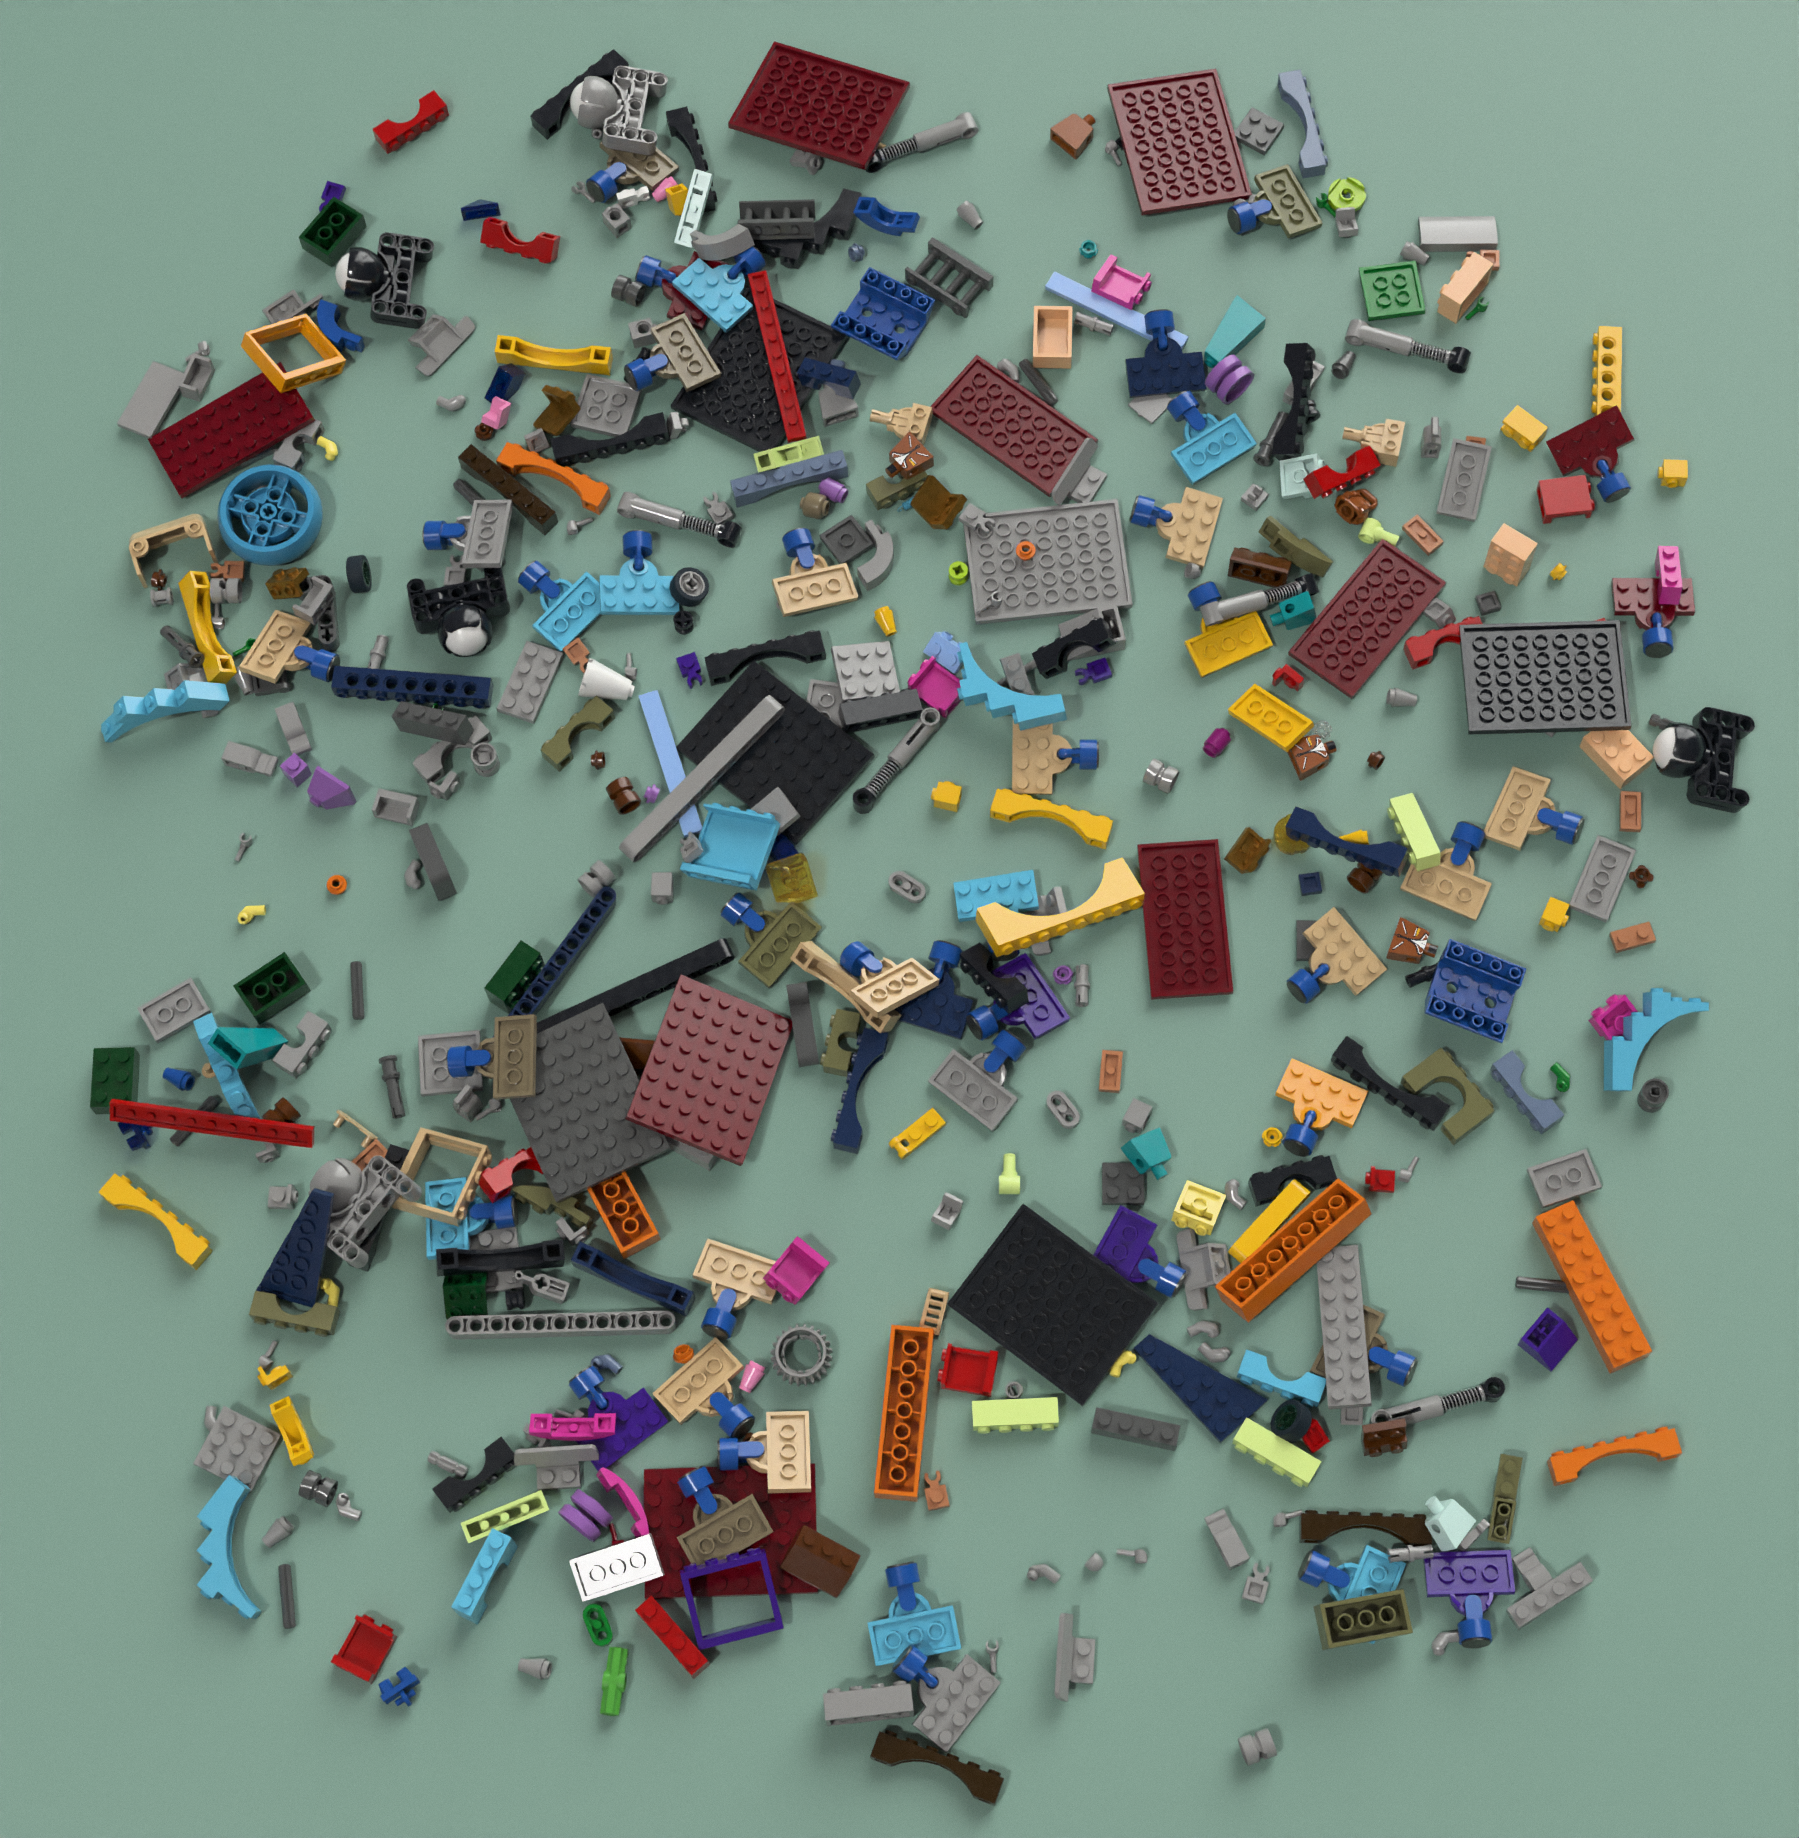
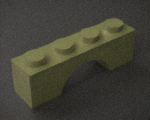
(594, 715)
(319, 1319)

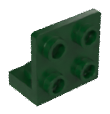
(465, 1295)

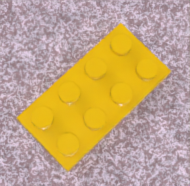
(1270, 717)

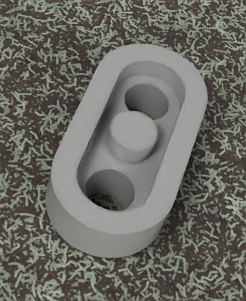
(908, 886)
(1063, 1110)

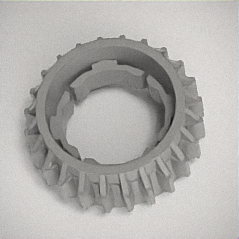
(810, 1374)

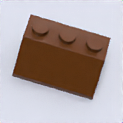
(1259, 567)
(638, 1052)
(819, 1561)

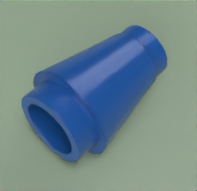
(181, 1079)

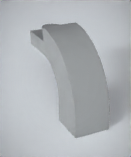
(722, 245)
(879, 567)

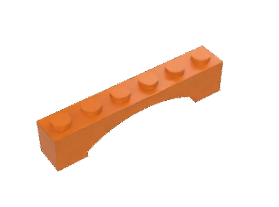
(517, 460)
(1661, 1445)

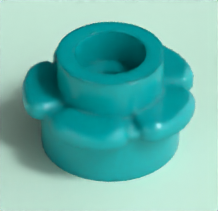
(1088, 244)

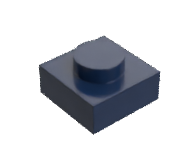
(1310, 883)

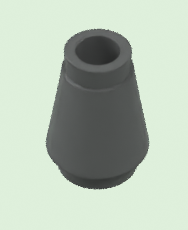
(1343, 365)

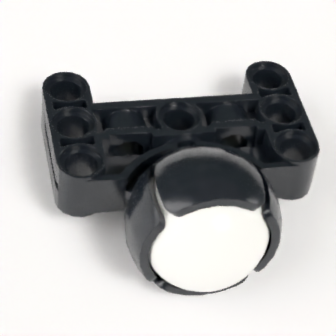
(372, 276)
(460, 611)
(1695, 752)

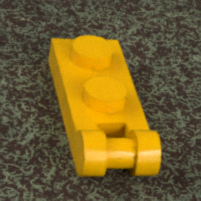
(917, 1133)

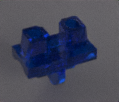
(139, 1139)

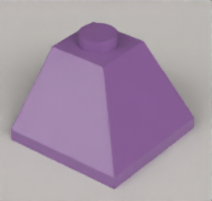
(329, 791)

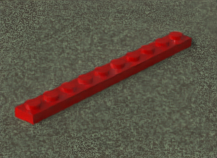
(777, 356)
(212, 1123)

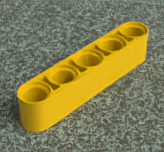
(1270, 1220)

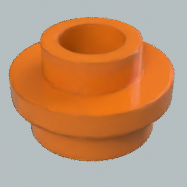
(1025, 555)
(339, 889)
(683, 1354)

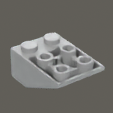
(1110, 615)

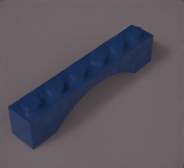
(1386, 856)
(870, 1051)
(653, 1289)

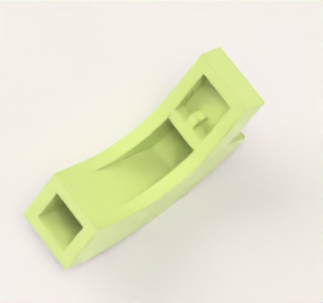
(788, 454)

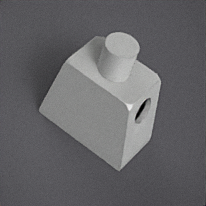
(836, 408)

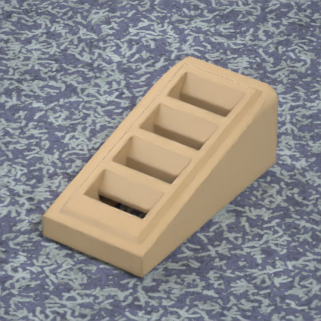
(929, 1301)

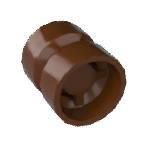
(624, 798)
(1363, 878)
(283, 1112)

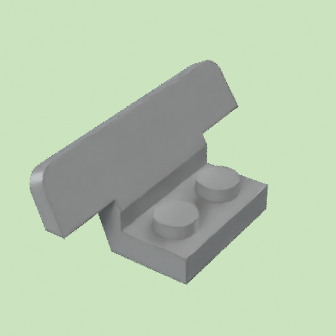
(439, 340)
(1080, 479)
(182, 672)
(1049, 905)
(1204, 1267)
(558, 1465)
(1074, 1658)

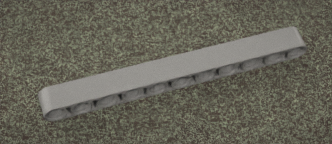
(701, 778)
(551, 1321)

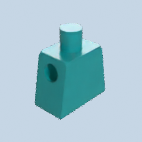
(1295, 612)
(1148, 1153)

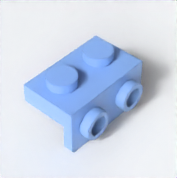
(944, 650)

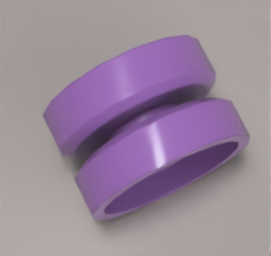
(1229, 379)
(588, 1512)

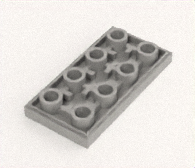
(151, 400)
(779, 806)

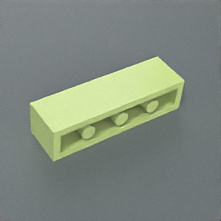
(1414, 832)
(1015, 1414)
(1276, 1452)
(505, 1516)

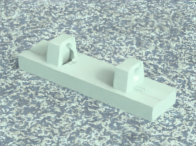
(693, 207)

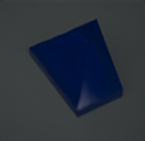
(480, 209)

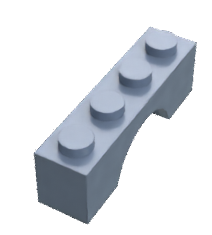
(1541, 1113)

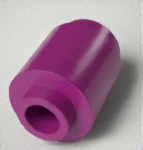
(1216, 742)

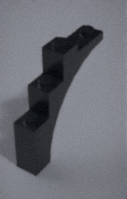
(835, 223)

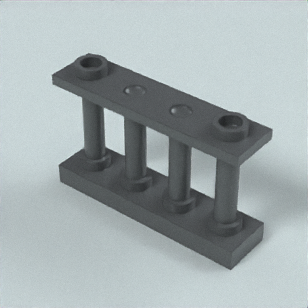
(778, 218)
(951, 261)

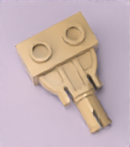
(908, 419)
(1382, 437)

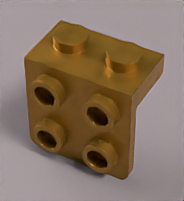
(559, 411)
(937, 504)

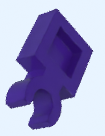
(332, 190)
(689, 668)
(1096, 670)

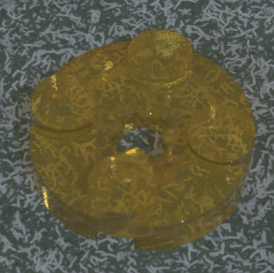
(1286, 844)

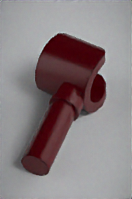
(614, 1535)

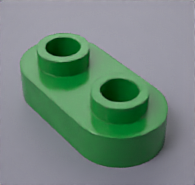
(598, 1625)

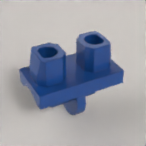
(390, 1692)

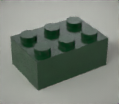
(332, 231)
(514, 977)
(271, 988)
(114, 1077)

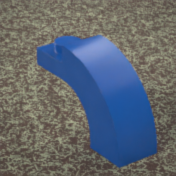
(885, 219)
(328, 317)

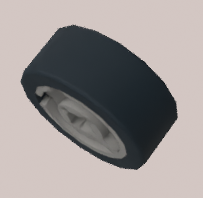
(682, 591)

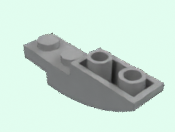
(1015, 674)

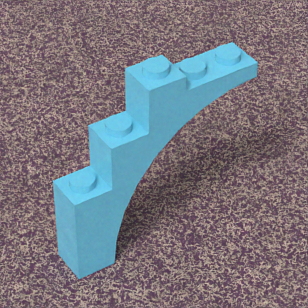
(158, 703)
(1027, 710)
(1623, 1051)
(227, 1075)
(221, 1577)

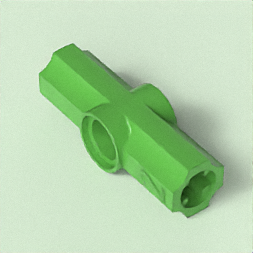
(614, 1681)

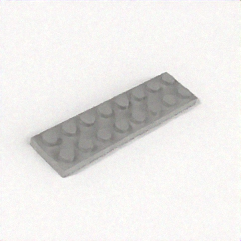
(1343, 1329)

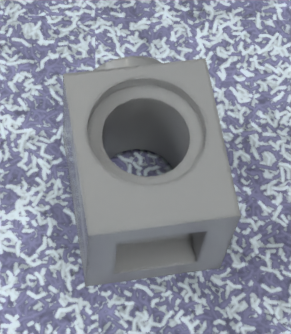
(619, 226)
(638, 339)
(662, 887)
(1136, 1116)

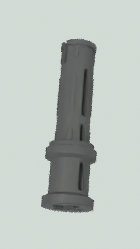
(1266, 445)
(170, 634)
(391, 1077)

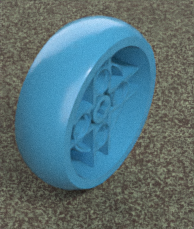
(280, 482)

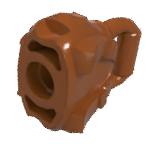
(1354, 507)

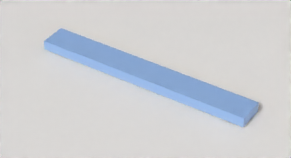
(1103, 307)
(668, 755)

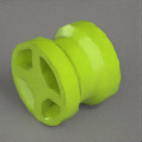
(961, 576)

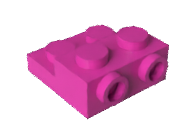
(1609, 1019)

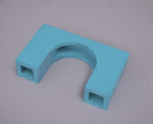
(496, 1551)

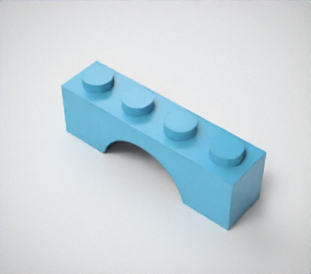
(1305, 1389)

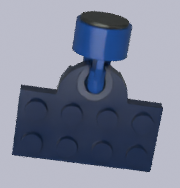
(1164, 364)
(939, 1007)

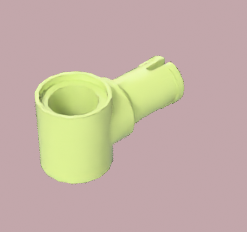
(1373, 532)
(1009, 1180)

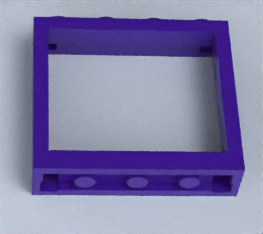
(741, 1632)

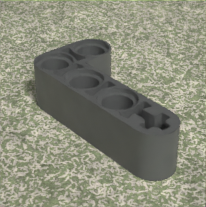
(329, 614)
(432, 861)
(802, 1024)

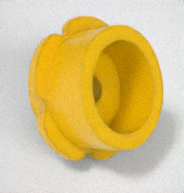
(1558, 572)
(1272, 1132)

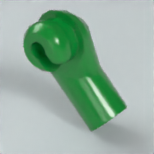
(1563, 1077)

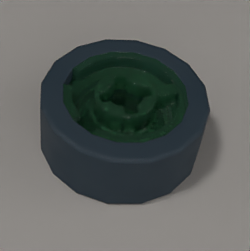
(358, 574)
(1291, 1421)

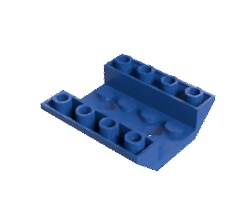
(891, 307)
(1476, 978)

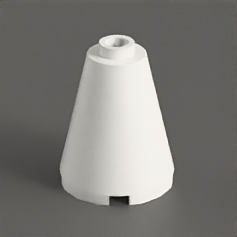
(604, 683)

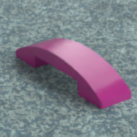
(572, 1429)
(612, 1481)

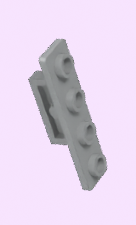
(288, 307)

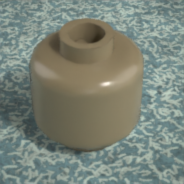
(814, 505)

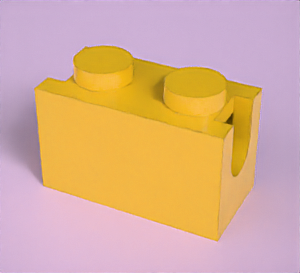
(1523, 428)

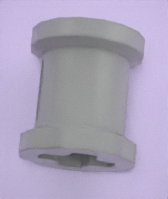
(161, 597)

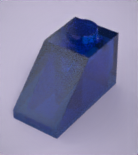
(505, 382)
(782, 848)

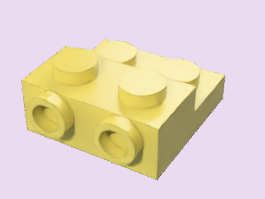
(1198, 1208)

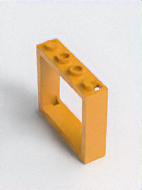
(331, 366)

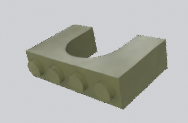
(1441, 1068)

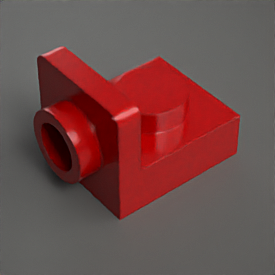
(1290, 677)
(1380, 1180)
(1315, 1437)

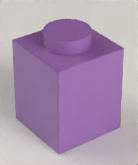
(295, 770)

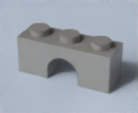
(287, 453)
(295, 1060)

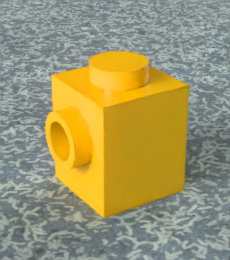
(676, 198)
(1673, 473)
(947, 796)
(1554, 915)

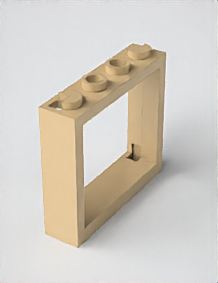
(413, 1162)

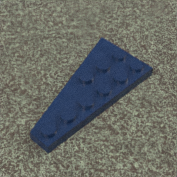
(300, 1259)
(1207, 1393)

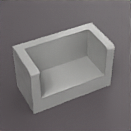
(196, 377)
(315, 601)
(395, 807)

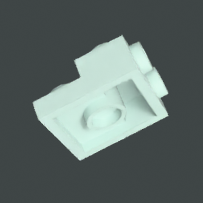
(1292, 474)

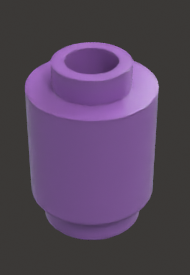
(833, 490)

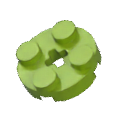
(1345, 186)

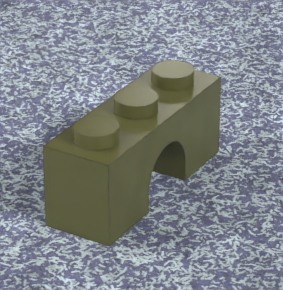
(885, 494)
(844, 1025)

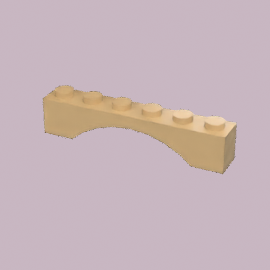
(821, 965)

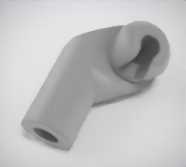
(1012, 369)
(451, 404)
(410, 875)
(1214, 1355)
(210, 1417)
(345, 1509)
(1442, 1640)

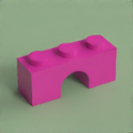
(1669, 573)

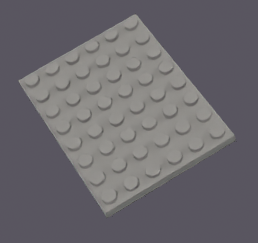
(1074, 566)

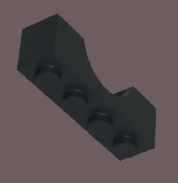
(1052, 657)
(1007, 992)
(1317, 1173)
(455, 1492)

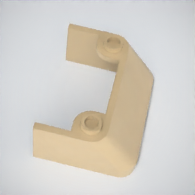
(188, 526)

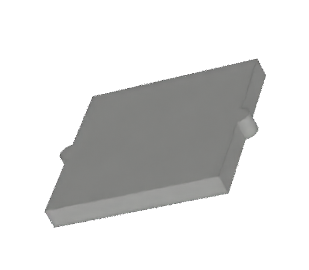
(1150, 406)

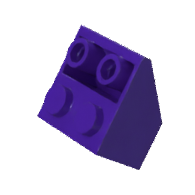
(1548, 1339)

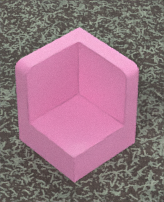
(498, 413)

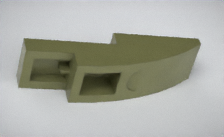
(1298, 551)
(544, 1202)
(1504, 1498)

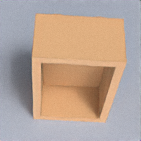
(1464, 287)
(1052, 337)
(1510, 555)
(1617, 754)

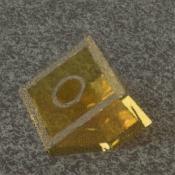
(791, 879)

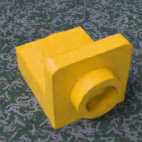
(277, 1377)

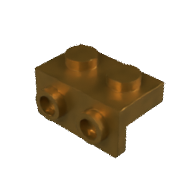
(286, 583)
(1247, 851)

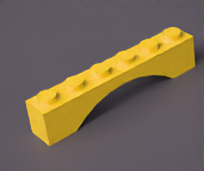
(586, 360)
(196, 596)
(1011, 807)
(124, 1197)

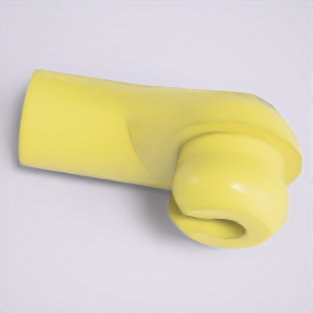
(330, 448)
(249, 912)
(331, 1290)
(1126, 1357)

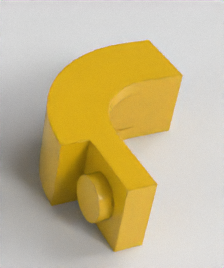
(292, 1430)

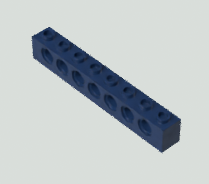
(344, 676)

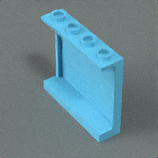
(733, 846)

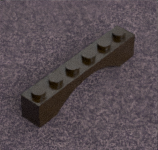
(528, 504)
(1317, 1527)
(895, 1751)

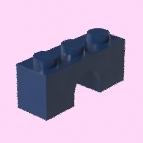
(841, 380)

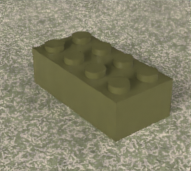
(1363, 1619)

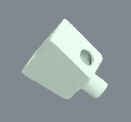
(1447, 1522)

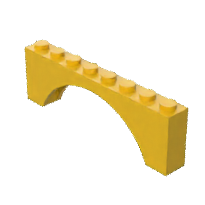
(1012, 931)

